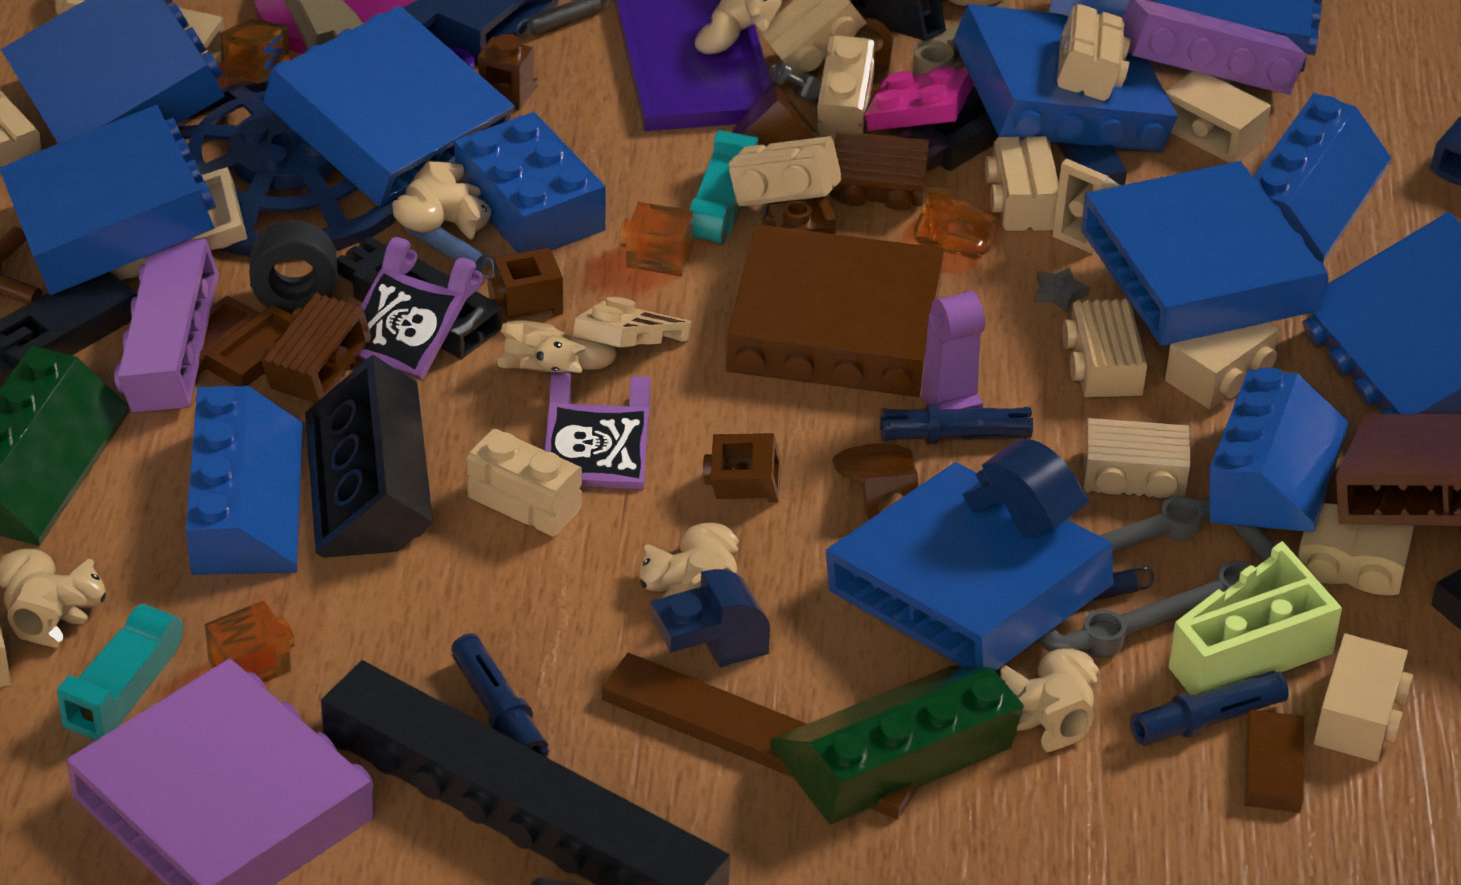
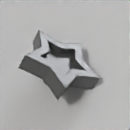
(1059, 288)

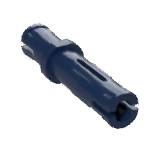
(955, 423)
(506, 711)
(1189, 713)

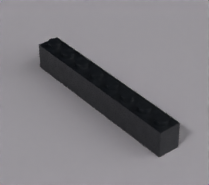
(512, 786)

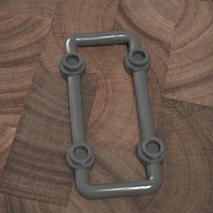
(1180, 521)

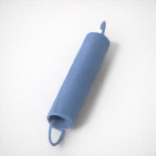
(453, 247)

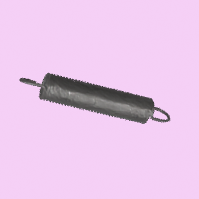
(561, 15)

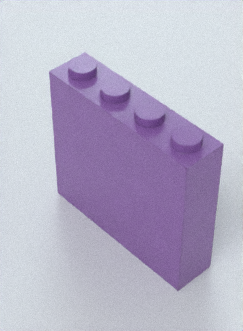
(221, 784)

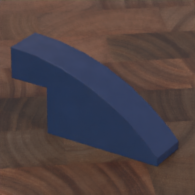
(474, 22)

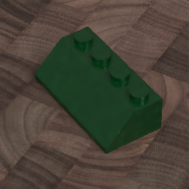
(51, 435)
(900, 739)

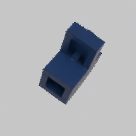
(1031, 484)
(717, 614)

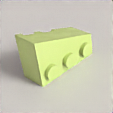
(1260, 624)

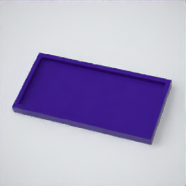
(676, 81)

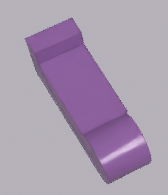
(953, 352)

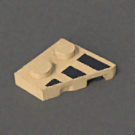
(622, 325)

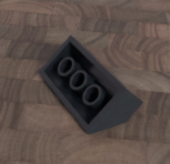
(368, 463)

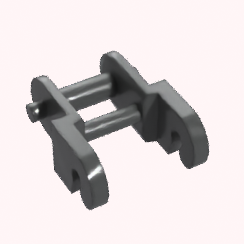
(804, 85)

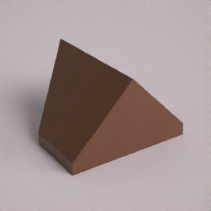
(775, 119)

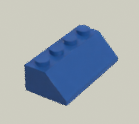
(1323, 171)
(1275, 454)
(243, 484)

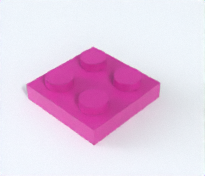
(919, 99)

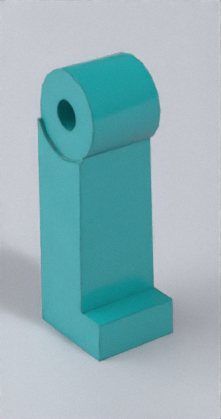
(715, 204)
(120, 672)

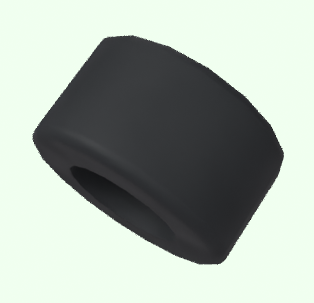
(287, 241)

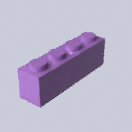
(1212, 46)
(167, 327)

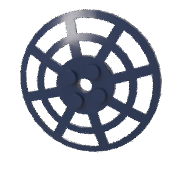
(262, 160)

